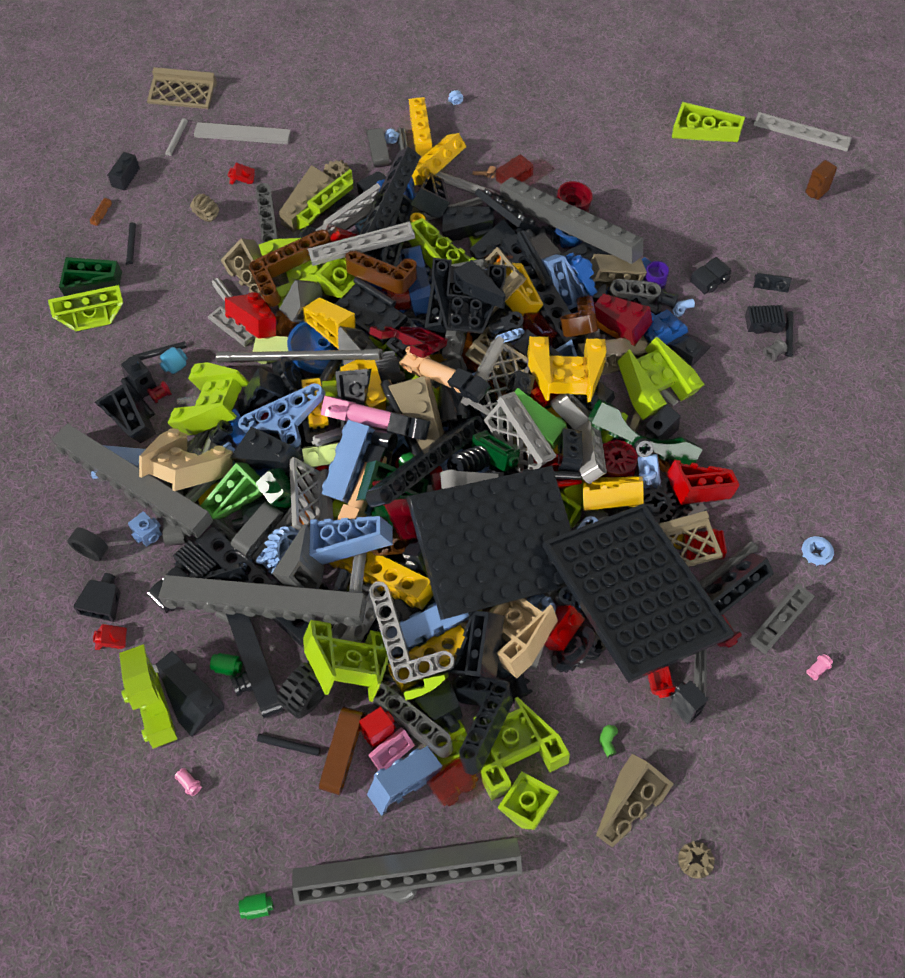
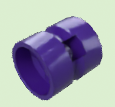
(657, 273)

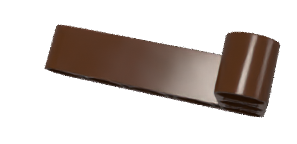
(283, 260)

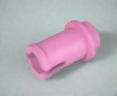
(818, 668)
(188, 782)

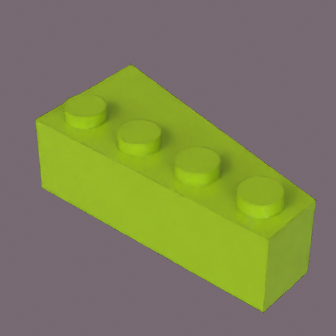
(706, 124)
(435, 245)

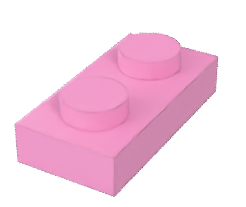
(391, 749)

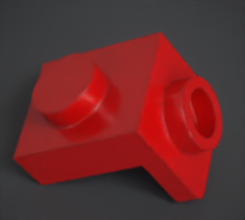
(241, 173)
(110, 636)
(661, 683)

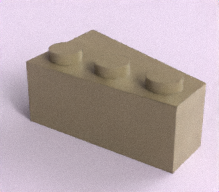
(609, 268)

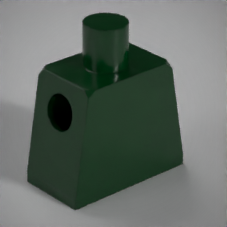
(275, 487)

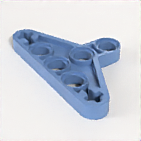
(292, 412)

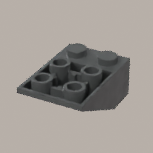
(297, 566)

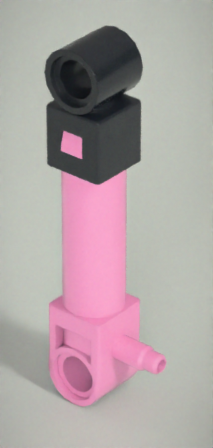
(378, 418)

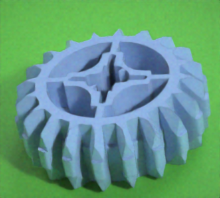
(278, 545)

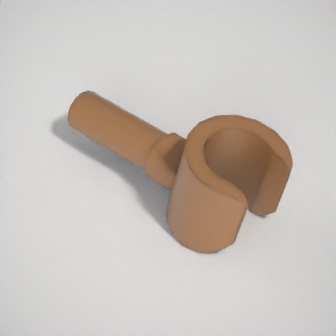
(491, 169)

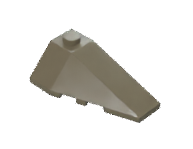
(633, 793)

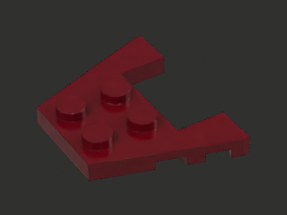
(421, 340)
(400, 512)

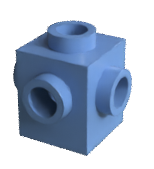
(145, 529)

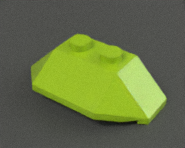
(87, 308)

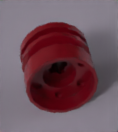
(575, 194)
(619, 459)

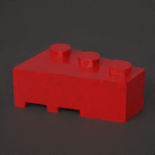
(252, 313)
(701, 484)

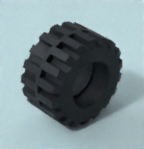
(301, 691)

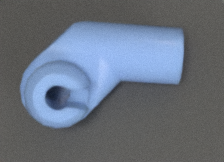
(680, 306)

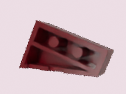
(624, 317)

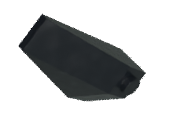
(189, 695)

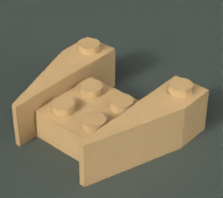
(170, 461)
(524, 630)

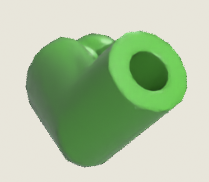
(606, 738)

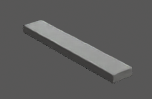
(802, 131)
(242, 133)
(361, 243)

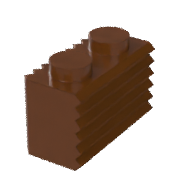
(821, 179)

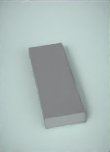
(230, 327)

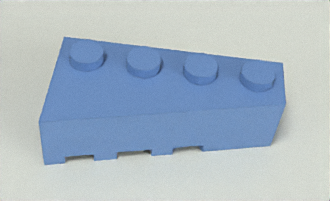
(347, 461)
(347, 537)
(424, 626)

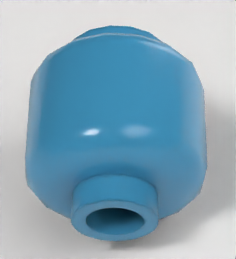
(173, 360)

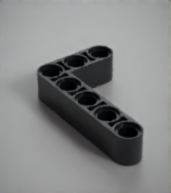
(495, 703)

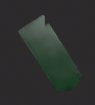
(501, 454)

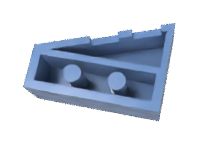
(564, 279)
(402, 778)

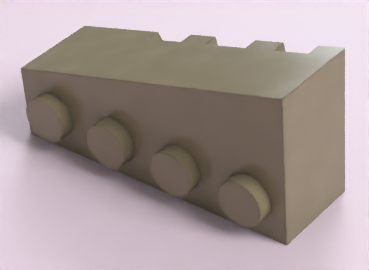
(308, 187)
(615, 350)
(418, 400)

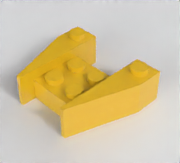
(566, 373)

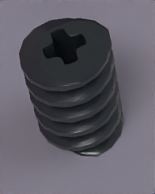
(469, 460)

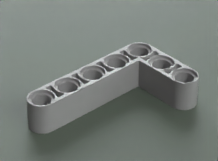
(577, 416)
(399, 641)

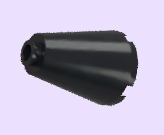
(450, 406)

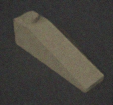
(238, 262)

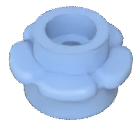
(455, 97)
(391, 133)

